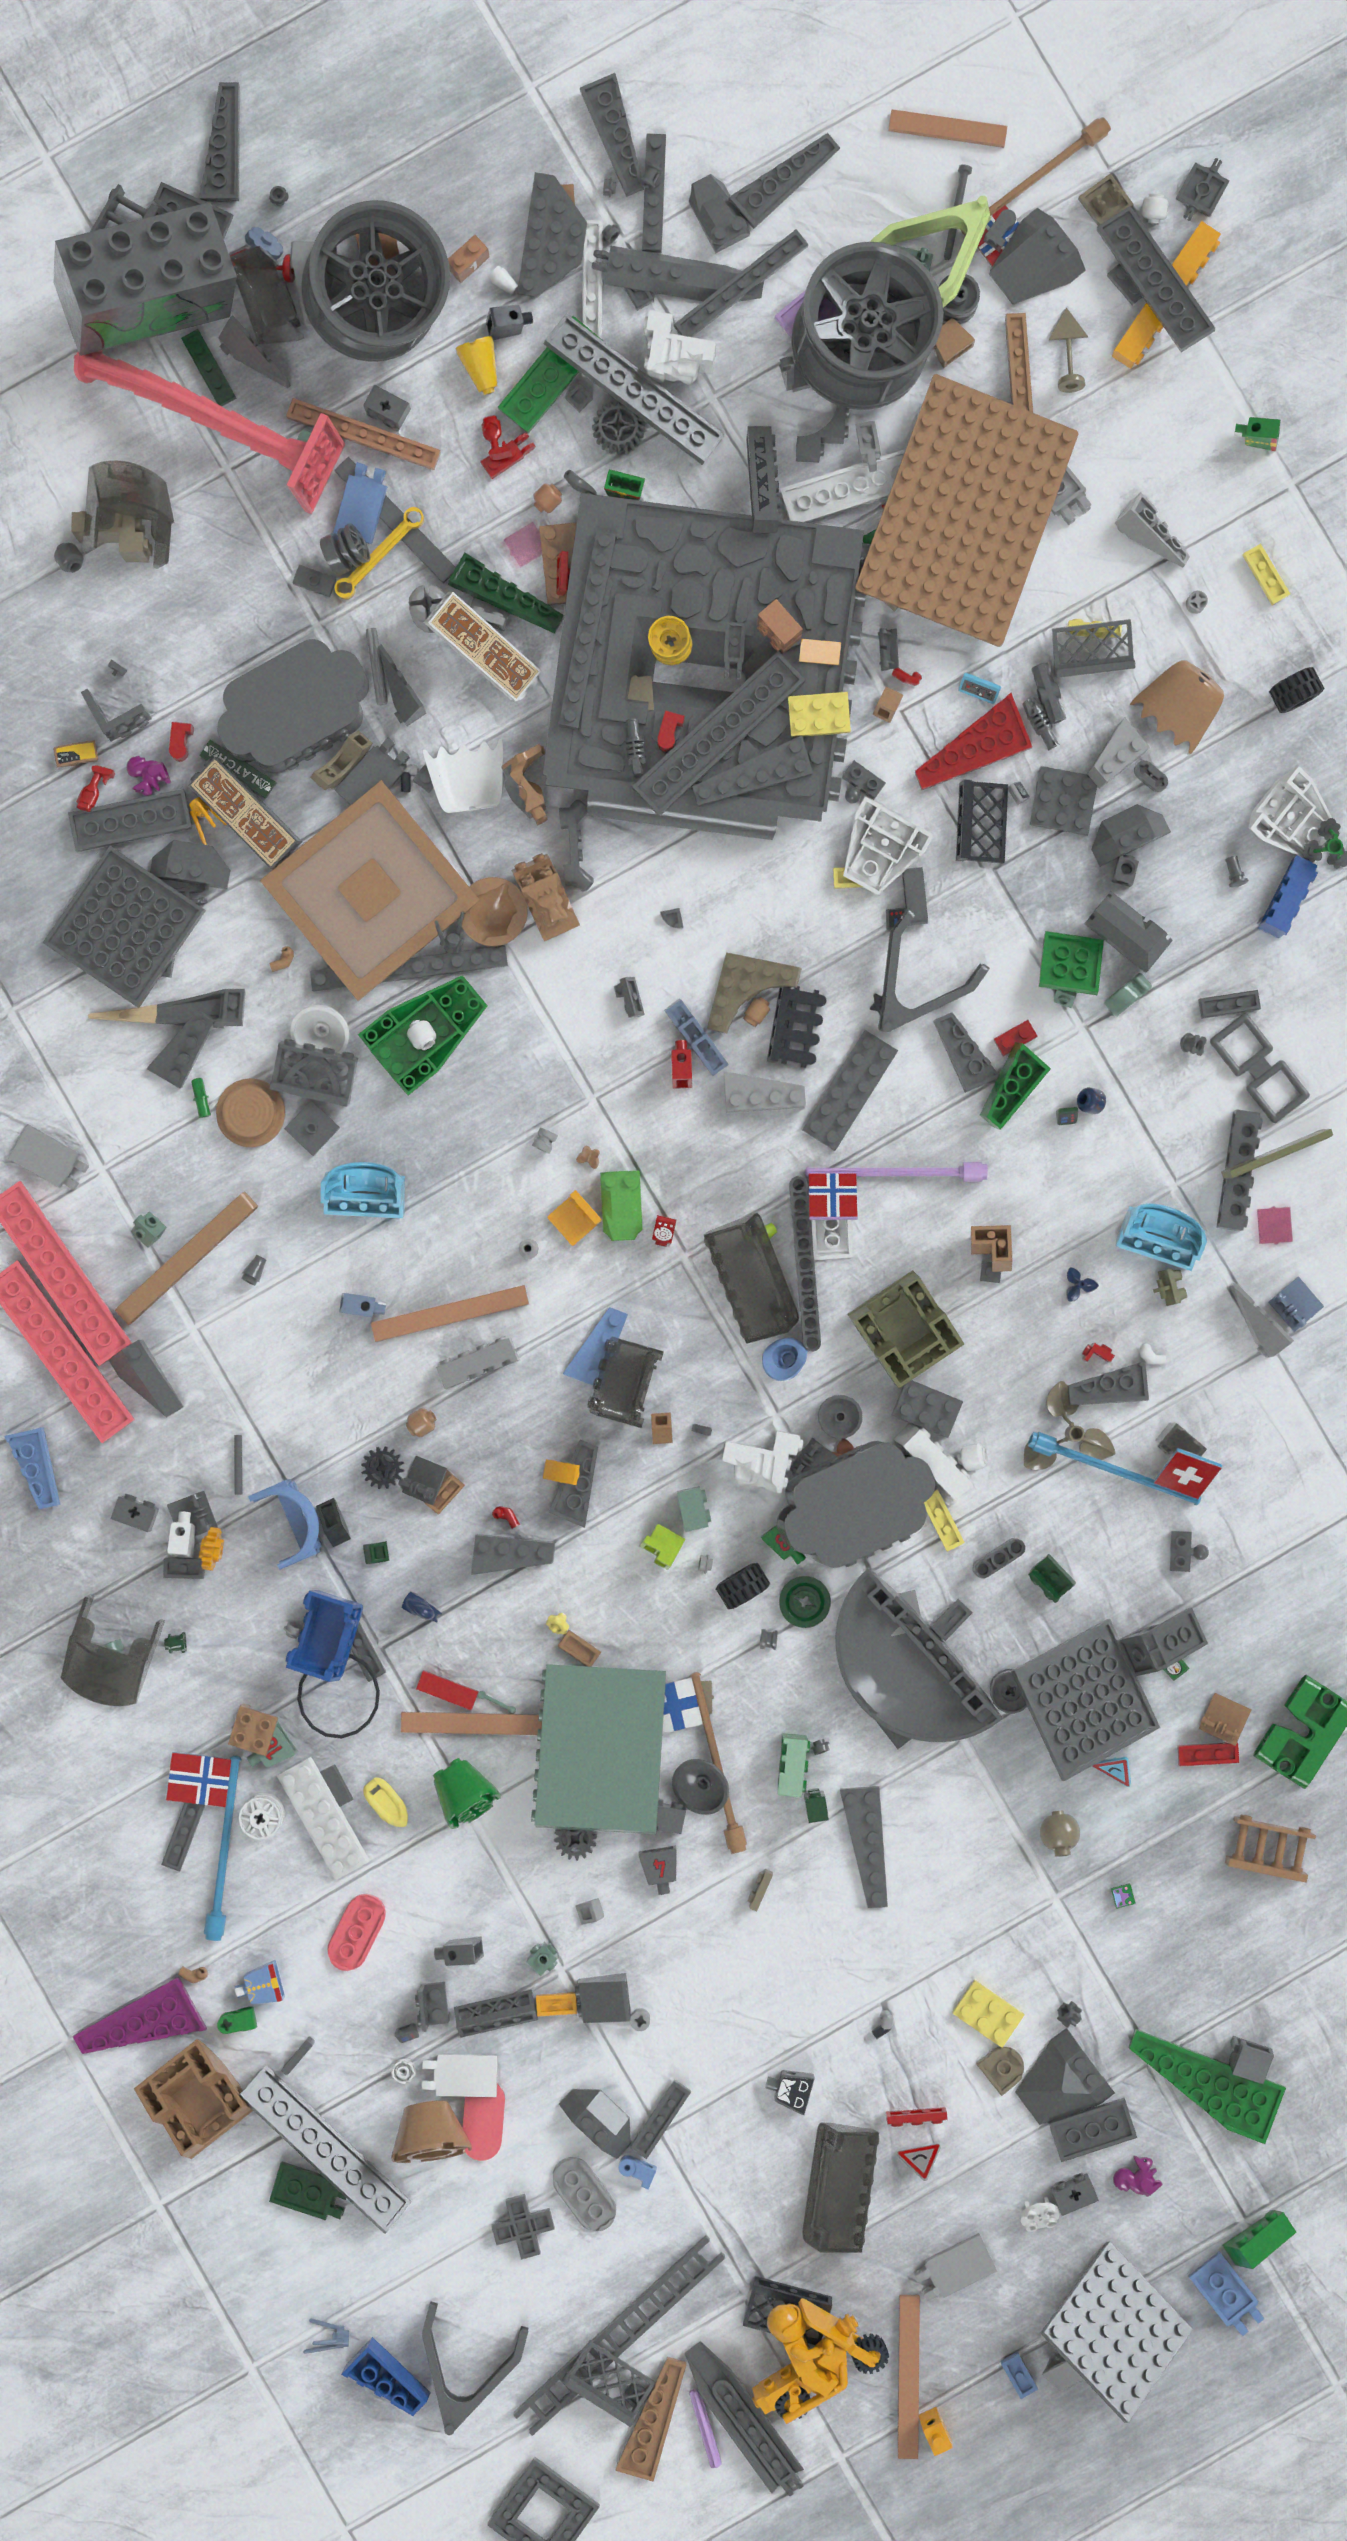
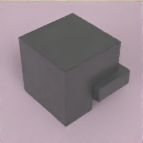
(1250, 2059)

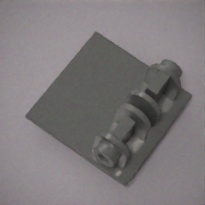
(810, 1457)
(423, 1480)
(200, 1512)

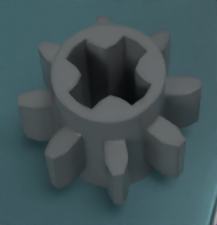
(1069, 2014)

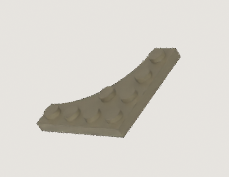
(742, 980)

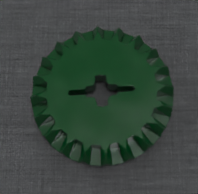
(817, 1595)

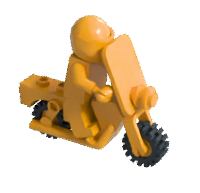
(815, 2369)

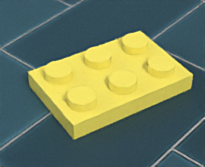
(819, 714)
(988, 2013)

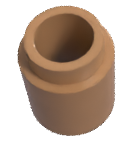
(756, 1011)

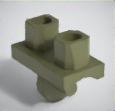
(1168, 1287)

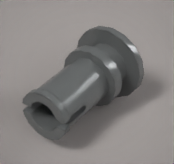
(1236, 874)

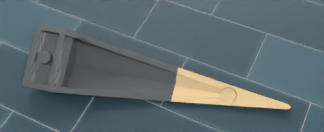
(222, 1005)

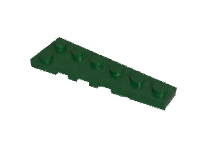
(477, 581)

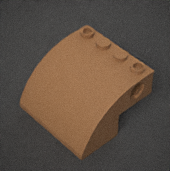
(193, 2099)

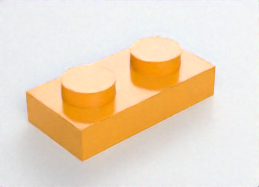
(556, 2004)

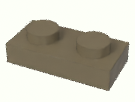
(756, 1896)

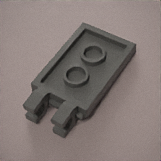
(372, 769)

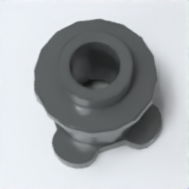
(1193, 1044)

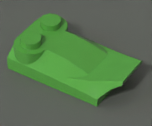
(621, 1204)

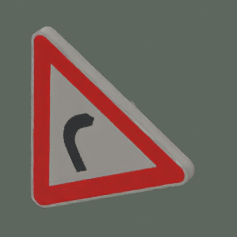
(920, 2159)

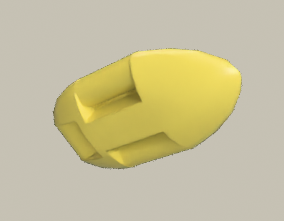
(386, 1803)

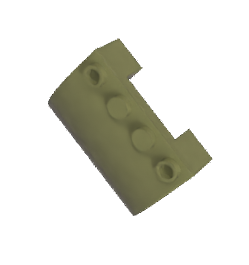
(905, 1329)

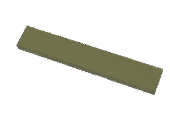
(1277, 1153)

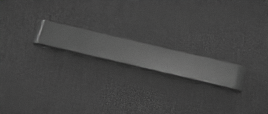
(805, 1273)

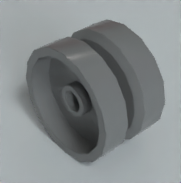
(965, 303)
(828, 1416)

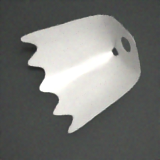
(467, 777)

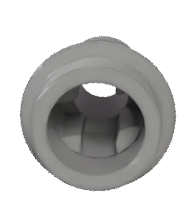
(534, 1251)

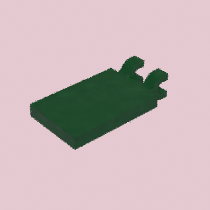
(305, 2192)

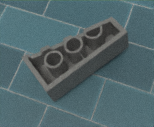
(507, 1553)

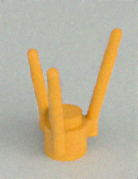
(201, 809)

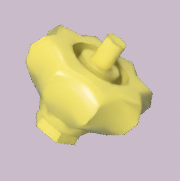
(558, 1623)

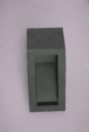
(333, 1522)

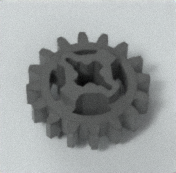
(582, 1844)

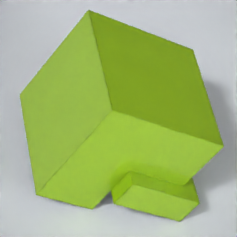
(664, 1545)

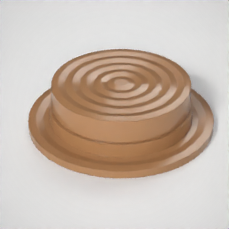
(499, 913)
(250, 1113)

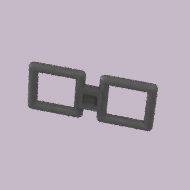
(1259, 1068)

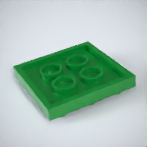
(1071, 963)

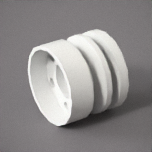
(272, 1811)

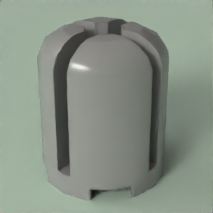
(421, 601)

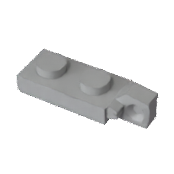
(868, 444)

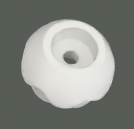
(397, 2074)

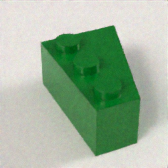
(1259, 2240)

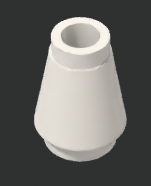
(503, 280)

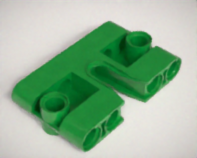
(1308, 1752)

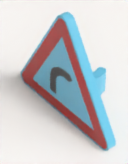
(1116, 1768)

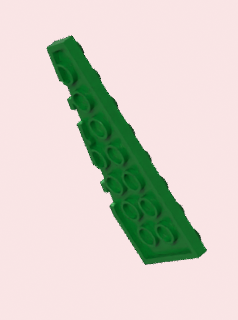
(1230, 2099)

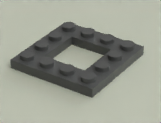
(541, 2476)

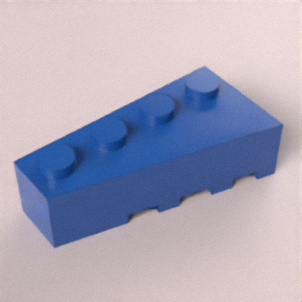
(1288, 897)
(386, 2377)

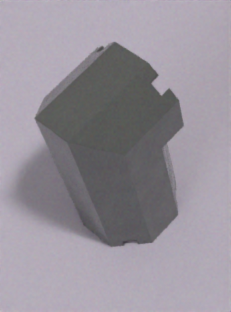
(1127, 932)

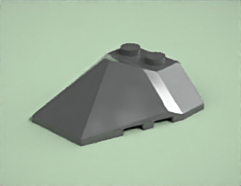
(1062, 2081)

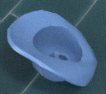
(784, 1359)

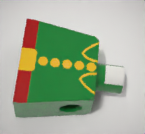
(1260, 432)
(623, 485)

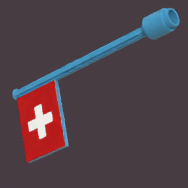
(1182, 1476)

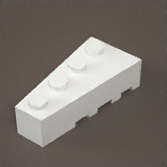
(946, 1474)

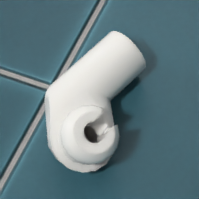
(1149, 1356)

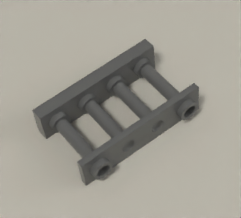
(115, 197)

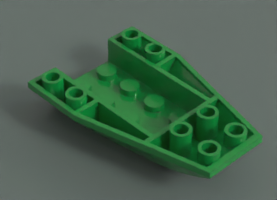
(451, 1013)

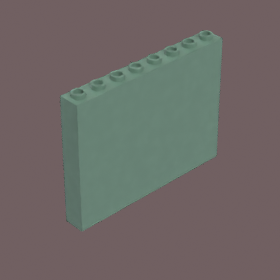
(599, 1749)

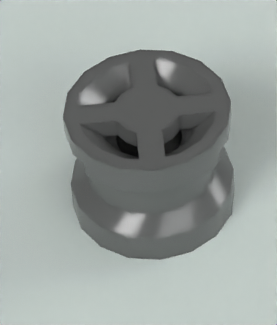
(768, 1639)

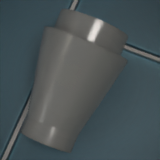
(254, 1270)

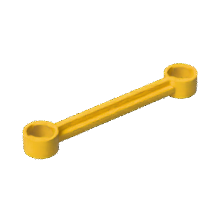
(380, 552)

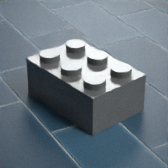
(927, 1408)

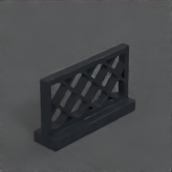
(965, 825)
(784, 2293)

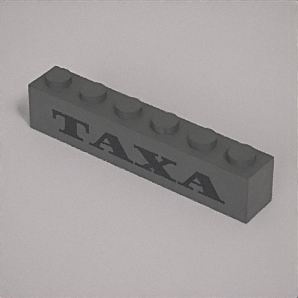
(762, 479)

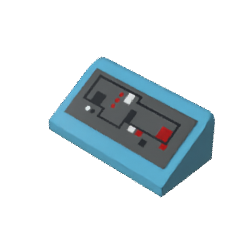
(979, 688)

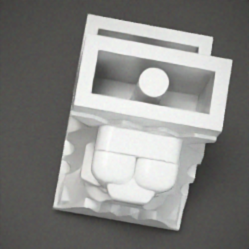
(674, 355)
(763, 1466)

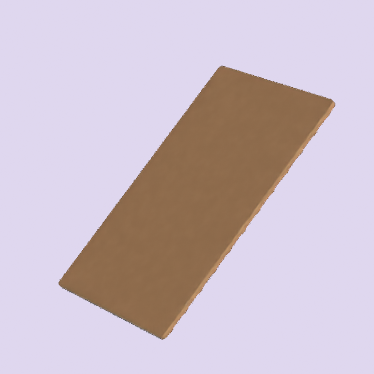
(967, 510)

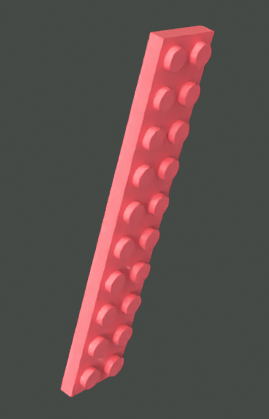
(61, 1274)
(62, 1353)

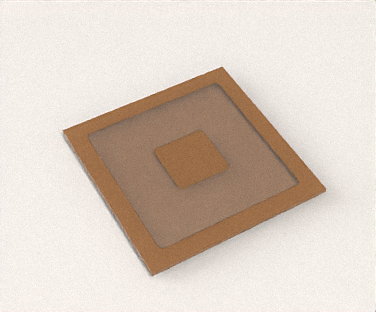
(369, 890)

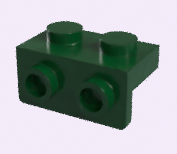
(1051, 1578)

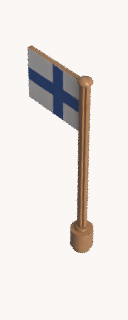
(686, 1708)

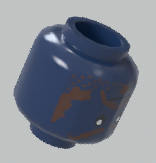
(1091, 1100)

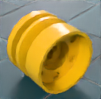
(668, 629)

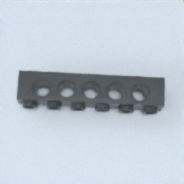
(1226, 1219)

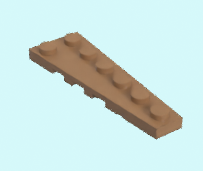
(648, 2437)

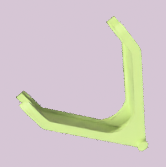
(968, 217)

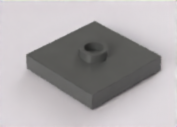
(312, 1128)

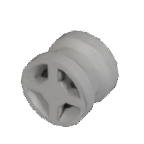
(1199, 599)
(640, 2015)

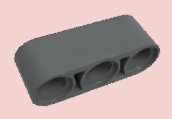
(915, 894)
(1009, 1556)

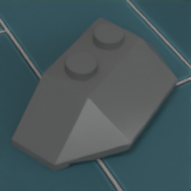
(1127, 832)
(191, 864)
(598, 2119)

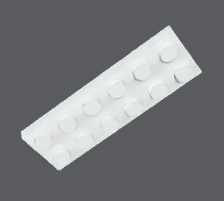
(323, 1818)

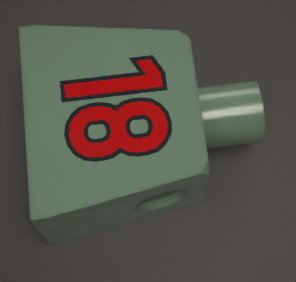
(279, 1749)

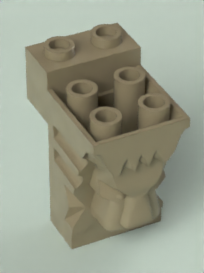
(126, 531)

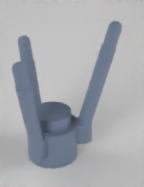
(339, 2340)

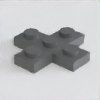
(523, 2226)

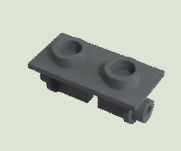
(888, 649)

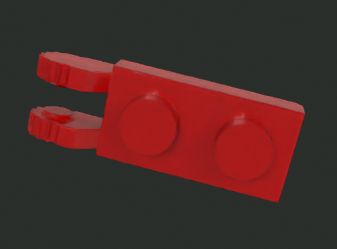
(496, 467)

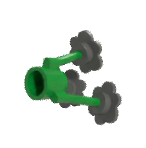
(1333, 845)

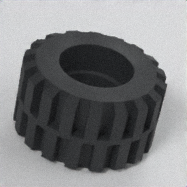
(1296, 690)
(742, 1586)

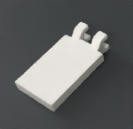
(463, 2075)

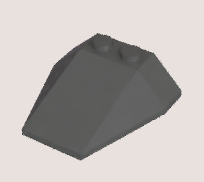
(1036, 259)

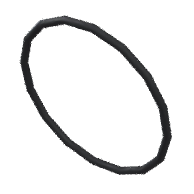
(361, 1727)

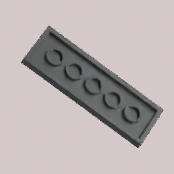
(130, 820)
(850, 1090)

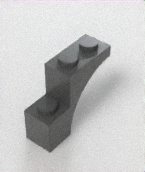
(810, 447)

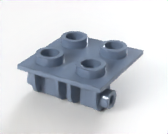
(1296, 1304)

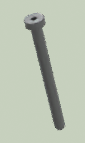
(964, 171)

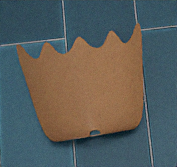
(1182, 702)

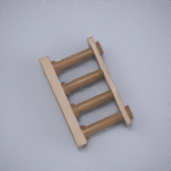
(1257, 1864)

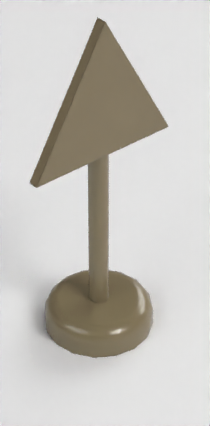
(1069, 329)

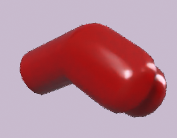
(906, 678)
(507, 1514)

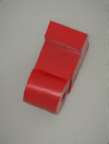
(667, 731)
(178, 740)

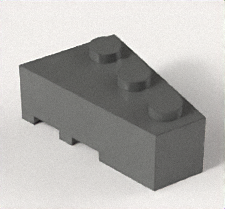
(670, 1817)

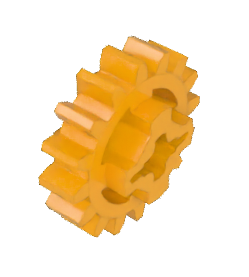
(211, 1548)

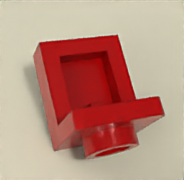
(1102, 1351)

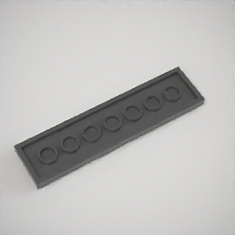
(1155, 279)

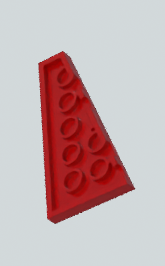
(986, 741)

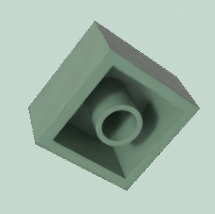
(692, 1508)

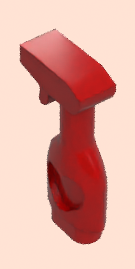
(492, 431)
(90, 793)

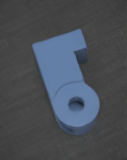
(638, 2169)

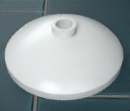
(306, 1028)

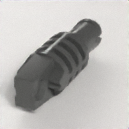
(1040, 722)
(635, 747)

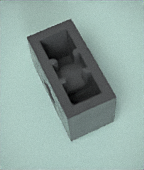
(381, 399)
(123, 1514)
(1084, 2195)

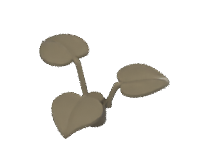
(1094, 1440)

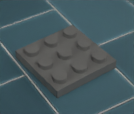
(1063, 801)

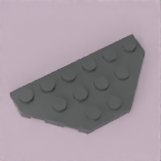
(552, 237)

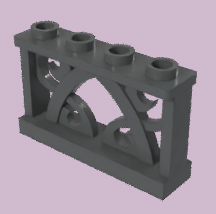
(289, 1083)

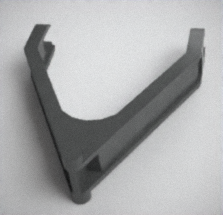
(892, 1012)
(456, 2408)

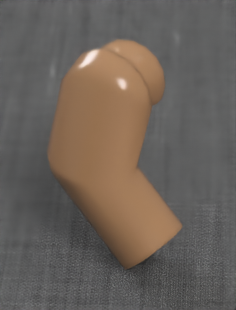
(284, 961)
(193, 1976)

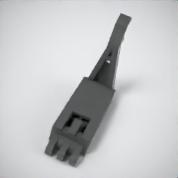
(792, 376)

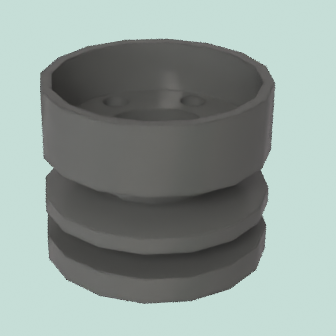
(344, 549)
(1006, 1702)

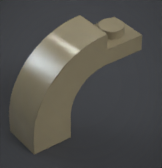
(343, 762)

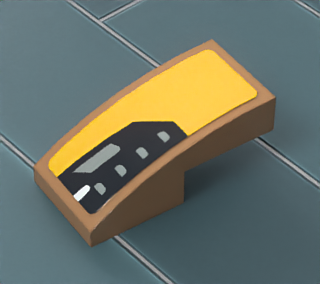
(75, 753)

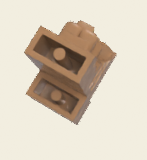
(545, 896)

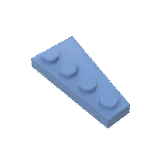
(586, 1362)
(33, 1456)

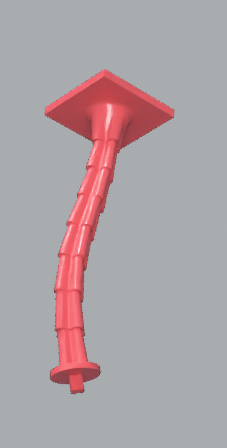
(309, 461)

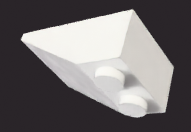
(832, 1239)

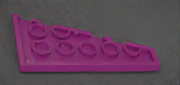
(151, 2017)

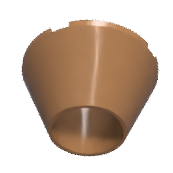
(429, 2133)

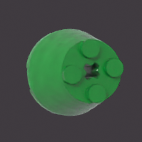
(463, 1793)

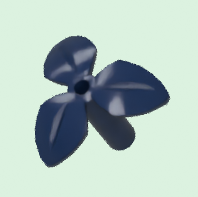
(1087, 1284)

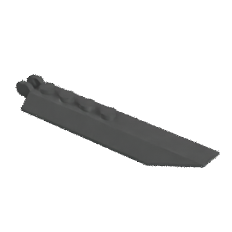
(666, 274)
(743, 2420)

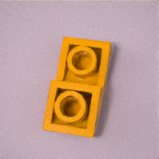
(561, 1472)

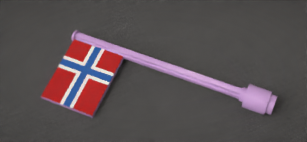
(835, 1189)

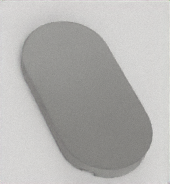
(584, 2194)

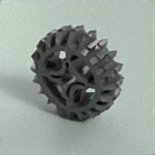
(599, 428)

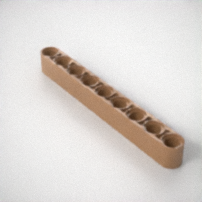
(186, 1258)

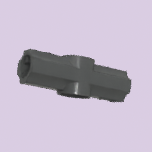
(1048, 693)

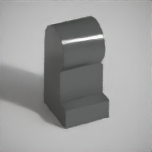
(1003, 223)

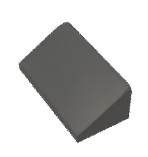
(336, 1785)

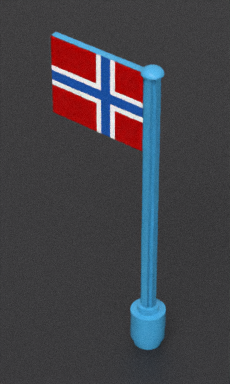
(212, 1783)

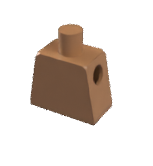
(952, 342)

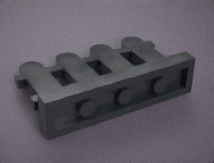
(789, 1034)

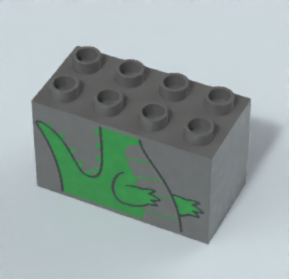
(144, 278)

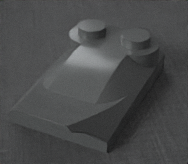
(716, 213)

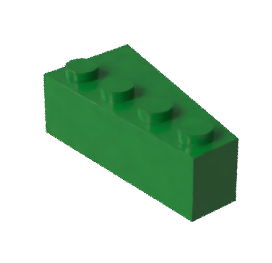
(1014, 1084)

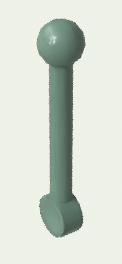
(511, 1709)

